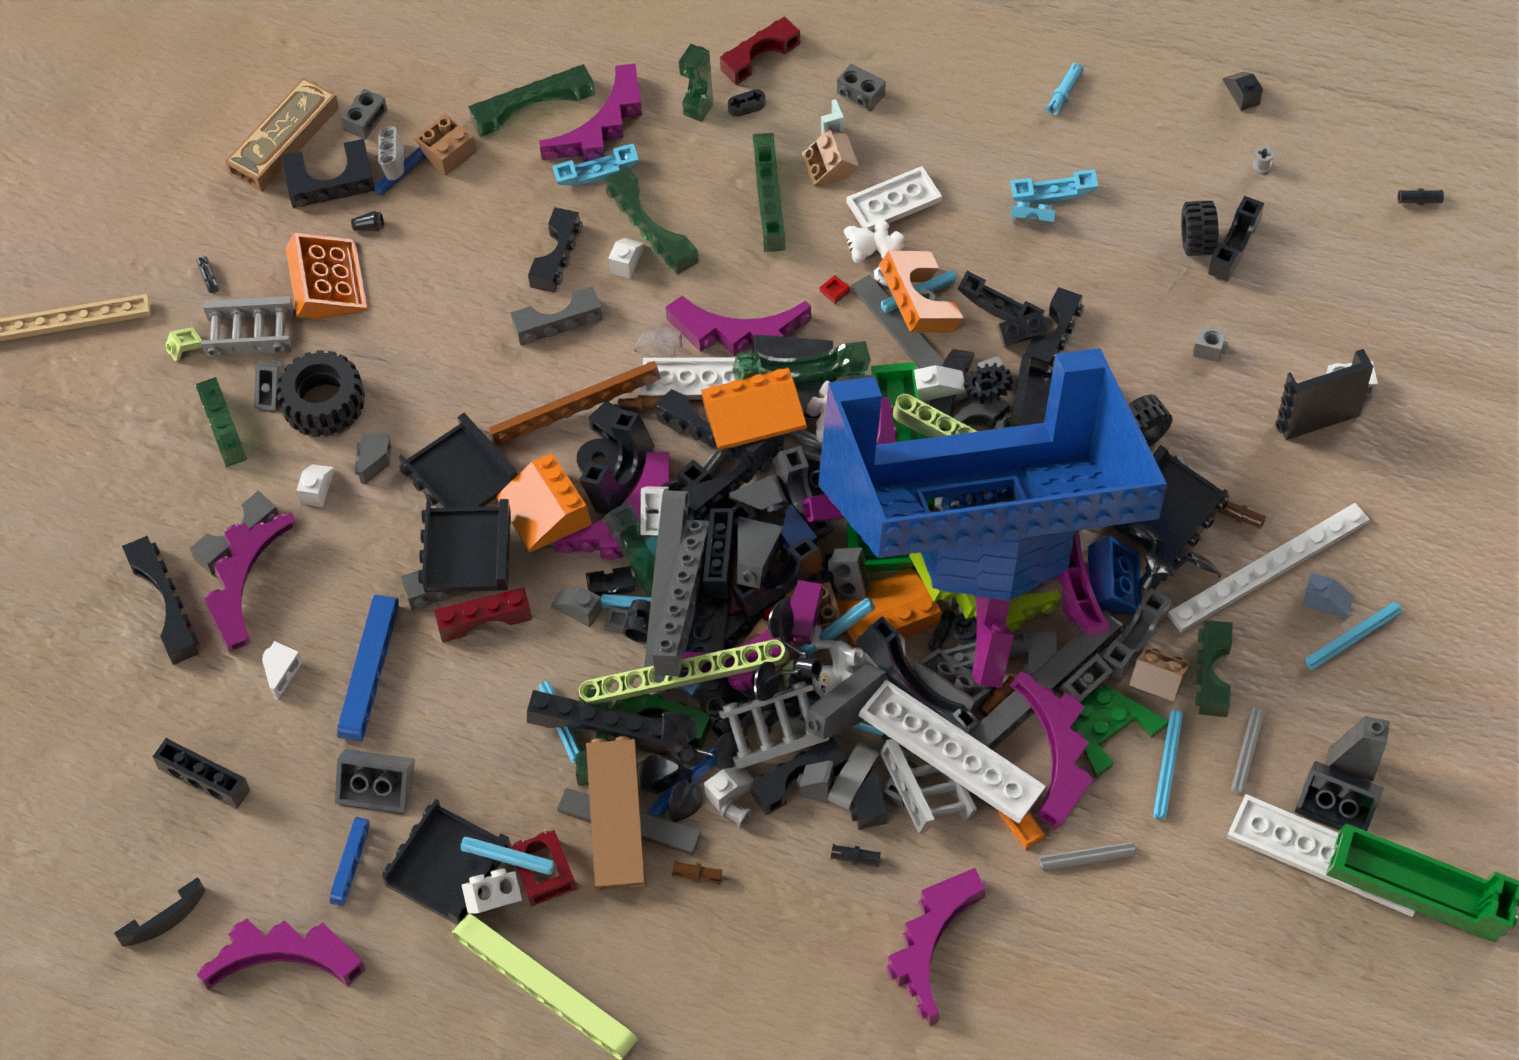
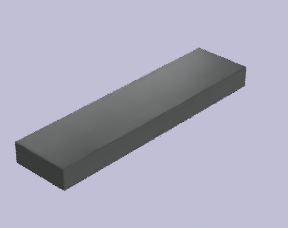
(966, 653)

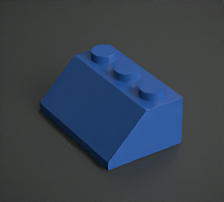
(1115, 576)

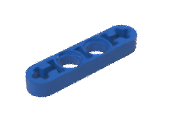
(977, 499)
(349, 861)

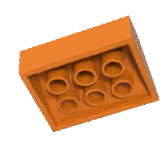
(325, 276)
(753, 409)
(544, 504)
(901, 601)

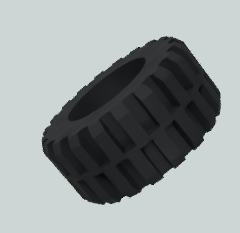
(318, 370)

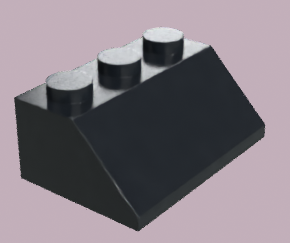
(1338, 798)

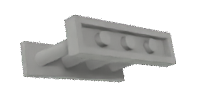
(247, 308)
(768, 749)
(914, 796)

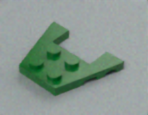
(1107, 714)

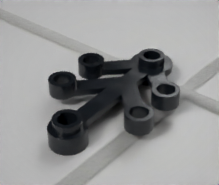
(748, 720)

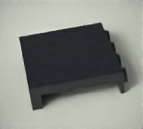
(795, 348)
(1030, 394)
(1324, 399)
(459, 468)
(1186, 509)
(465, 548)
(434, 866)

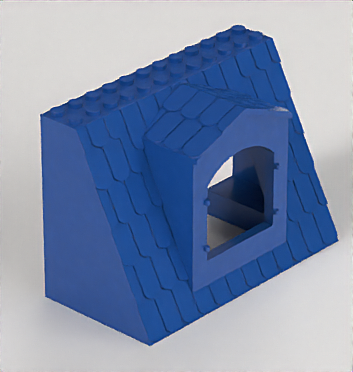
(1067, 474)

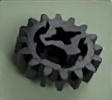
(988, 383)

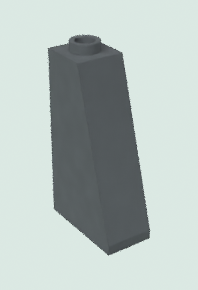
(755, 550)
(843, 704)
(1360, 748)

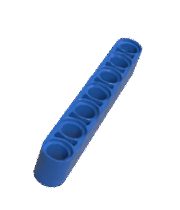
(368, 668)

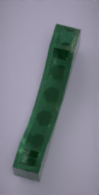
(567, 85)
(768, 192)
(674, 248)
(838, 362)

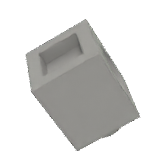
(1206, 337)

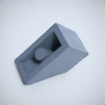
(1327, 596)

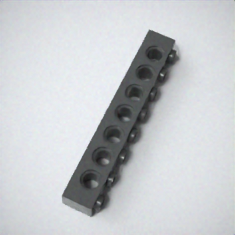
(681, 600)

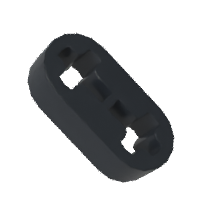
(746, 103)

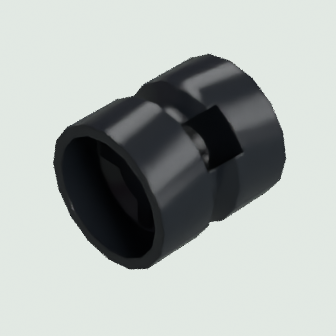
(638, 621)

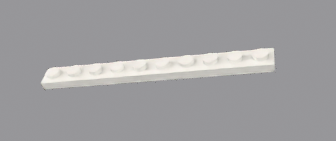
(1268, 568)

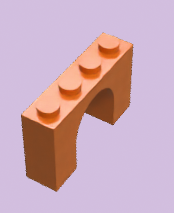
(919, 313)

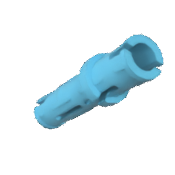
(1060, 95)

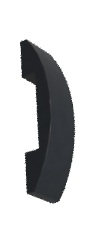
(992, 300)
(956, 360)
(165, 920)

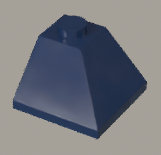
(794, 530)

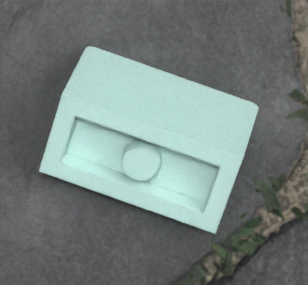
(833, 120)

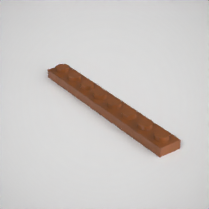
(574, 403)

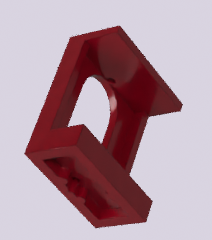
(551, 888)

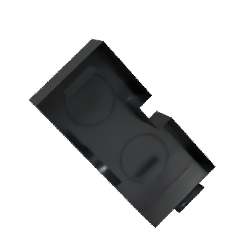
(612, 583)

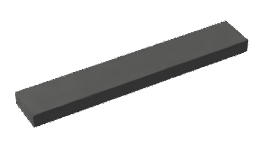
(653, 828)

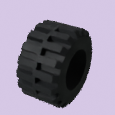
(1199, 228)
(1151, 417)

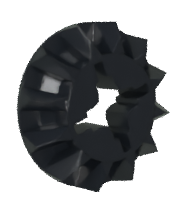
(956, 632)

